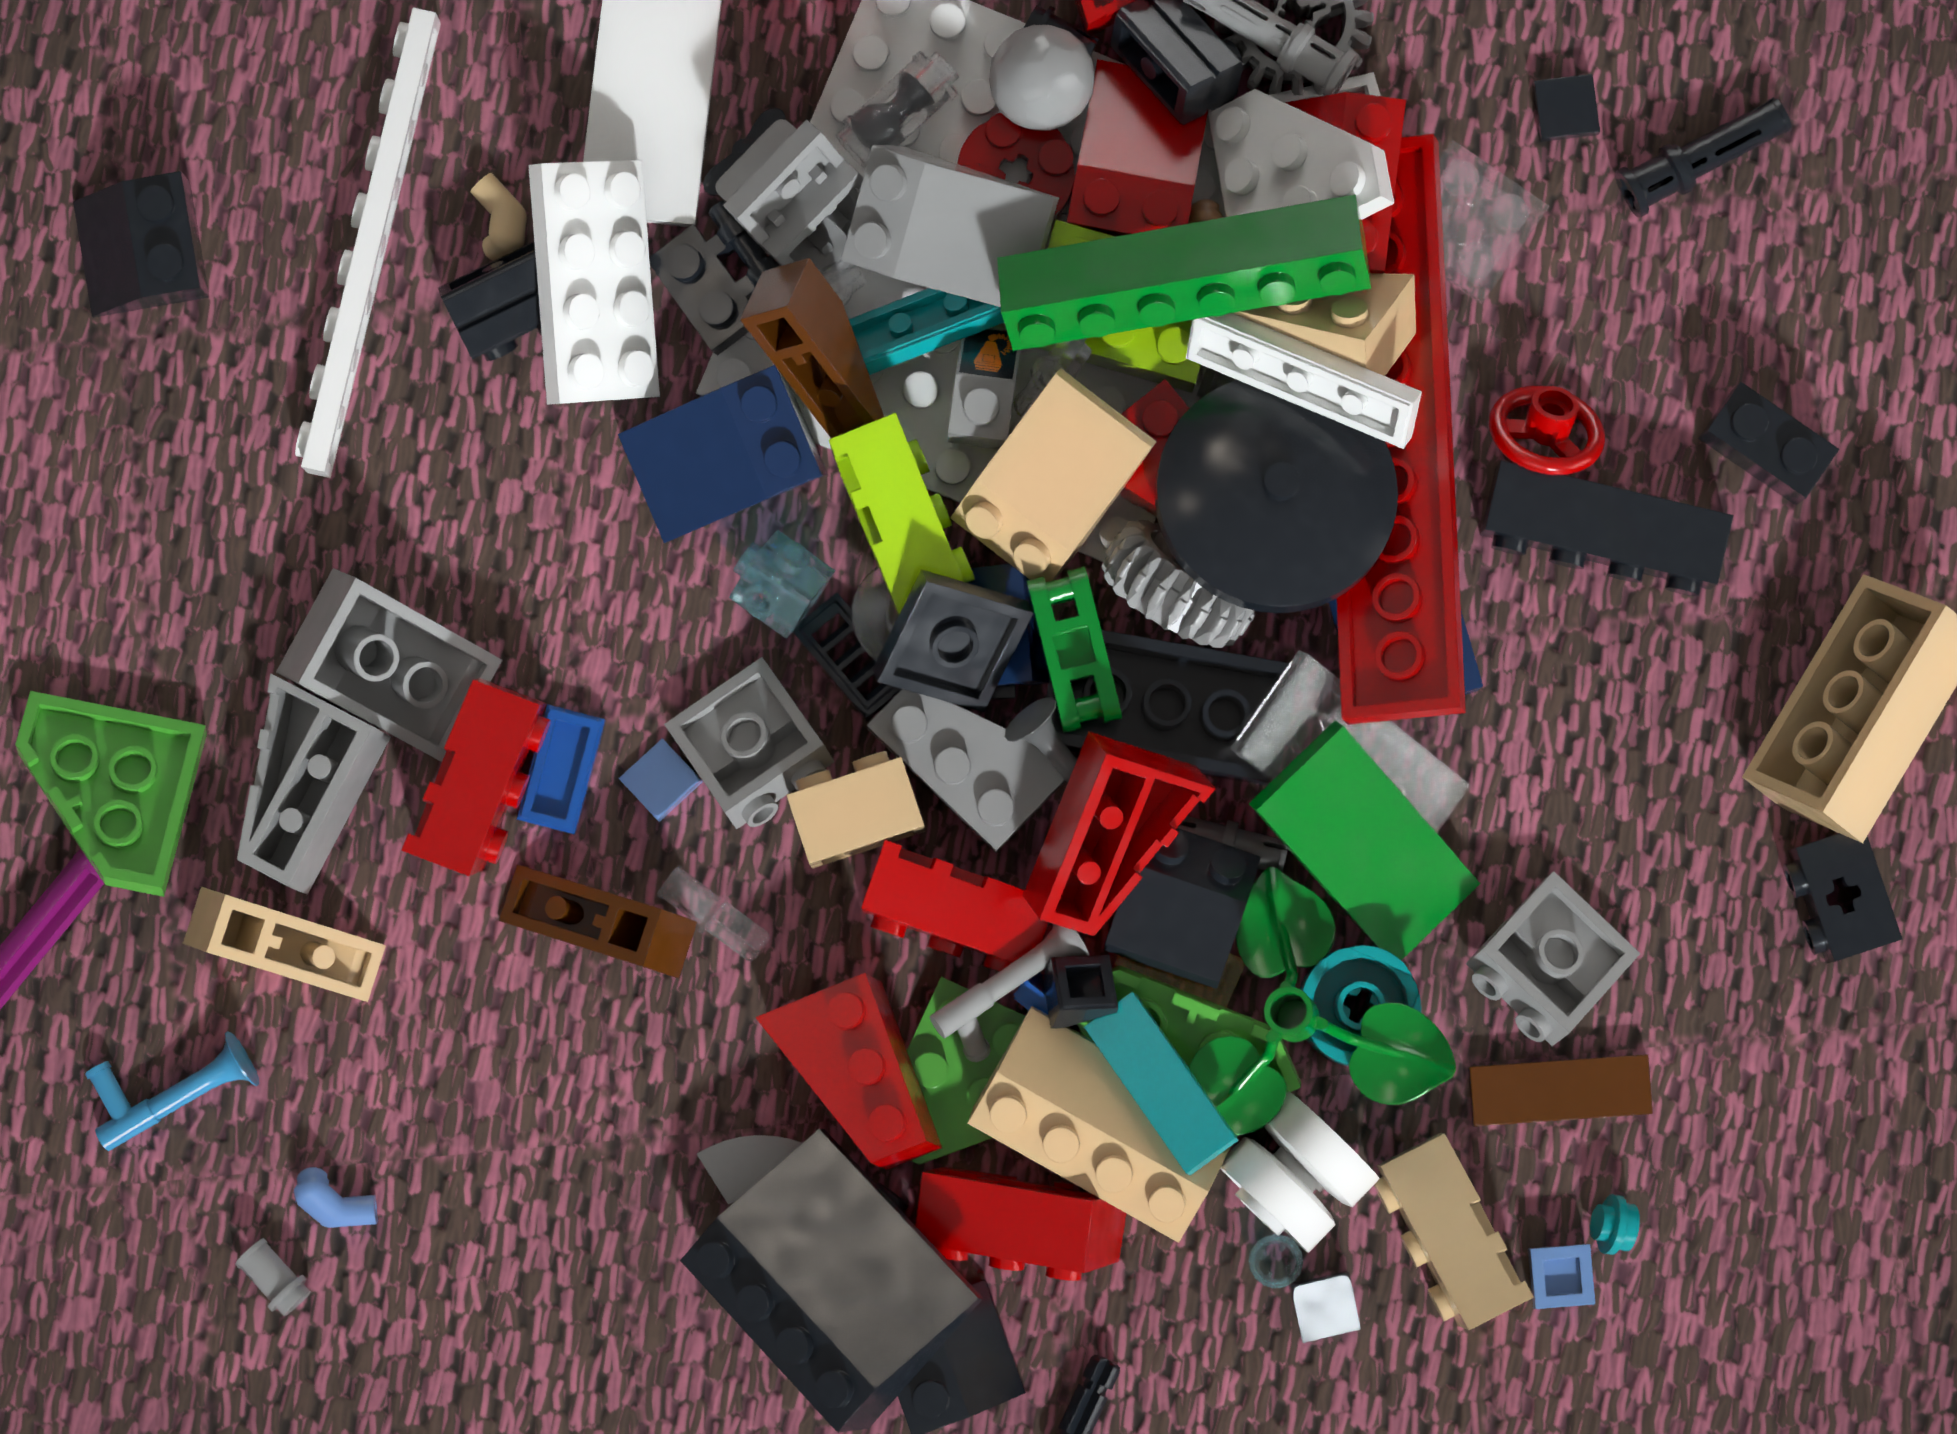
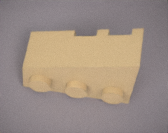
(1359, 326)
(1450, 1233)

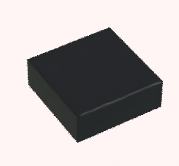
(1566, 107)

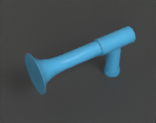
(130, 1121)

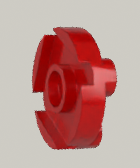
(1045, 151)

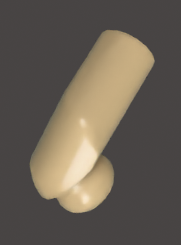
(507, 217)

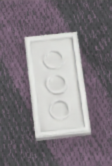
(655, 97)

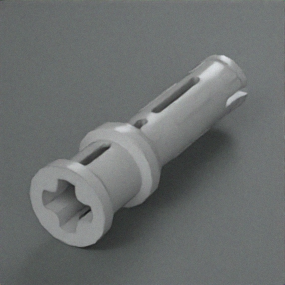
(1294, 46)

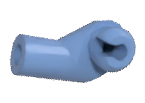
(327, 1206)

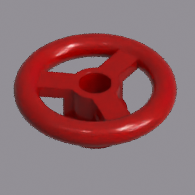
(1549, 424)

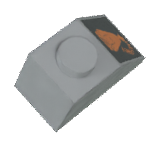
(984, 390)

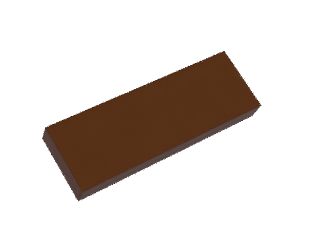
(1560, 1090)

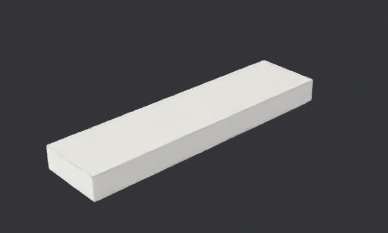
(1306, 376)

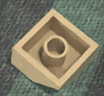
(855, 810)

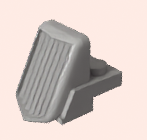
(793, 194)

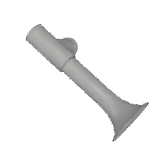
(963, 1011)

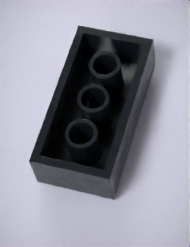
(1179, 702)

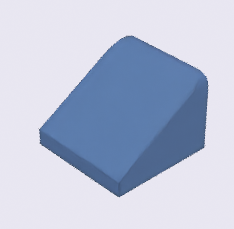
(660, 780)

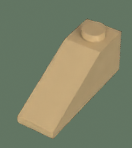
(284, 944)

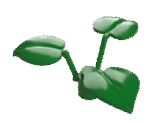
(1289, 928)

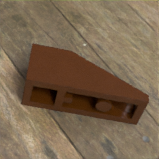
(812, 345)
(598, 921)

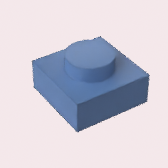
(1561, 1276)

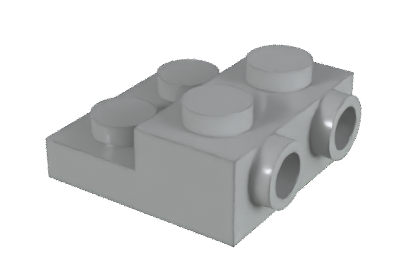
(749, 744)
(1551, 961)

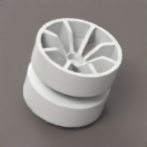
(1283, 1183)

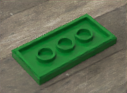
(1364, 842)

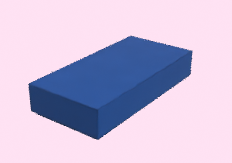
(562, 770)

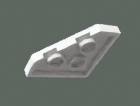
(1284, 158)

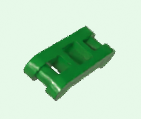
(1074, 649)

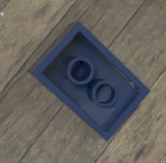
(722, 453)

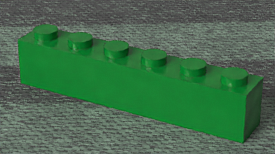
(1183, 272)

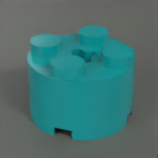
(1346, 974)

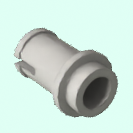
(273, 1277)

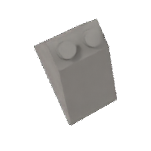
(942, 223)
(385, 663)

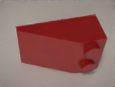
(1133, 158)

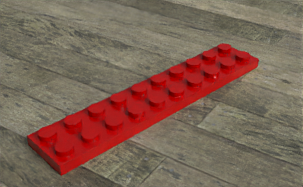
(1405, 615)

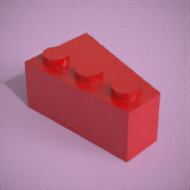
(479, 778)
(950, 907)
(1018, 1222)

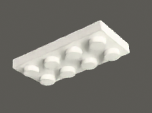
(594, 281)

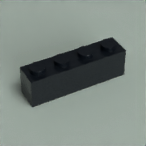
(1606, 526)

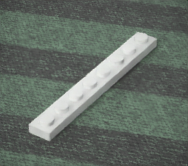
(362, 267)

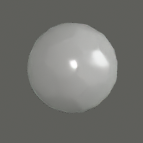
(1041, 77)

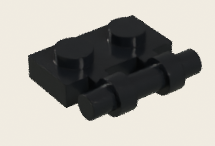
(702, 283)

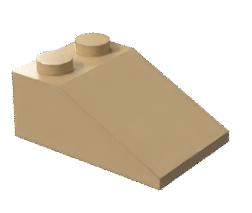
(1053, 479)

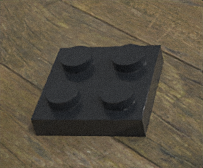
(952, 640)

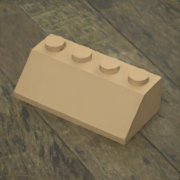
(1074, 1116)

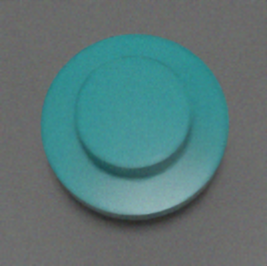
(1615, 1225)

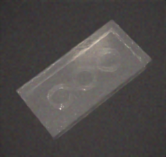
(1306, 703)

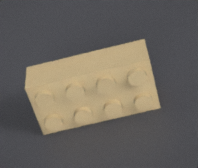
(1860, 709)

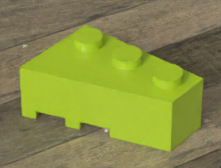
(895, 507)

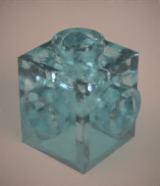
(780, 582)

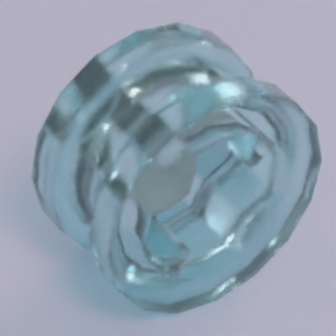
(1292, 1269)

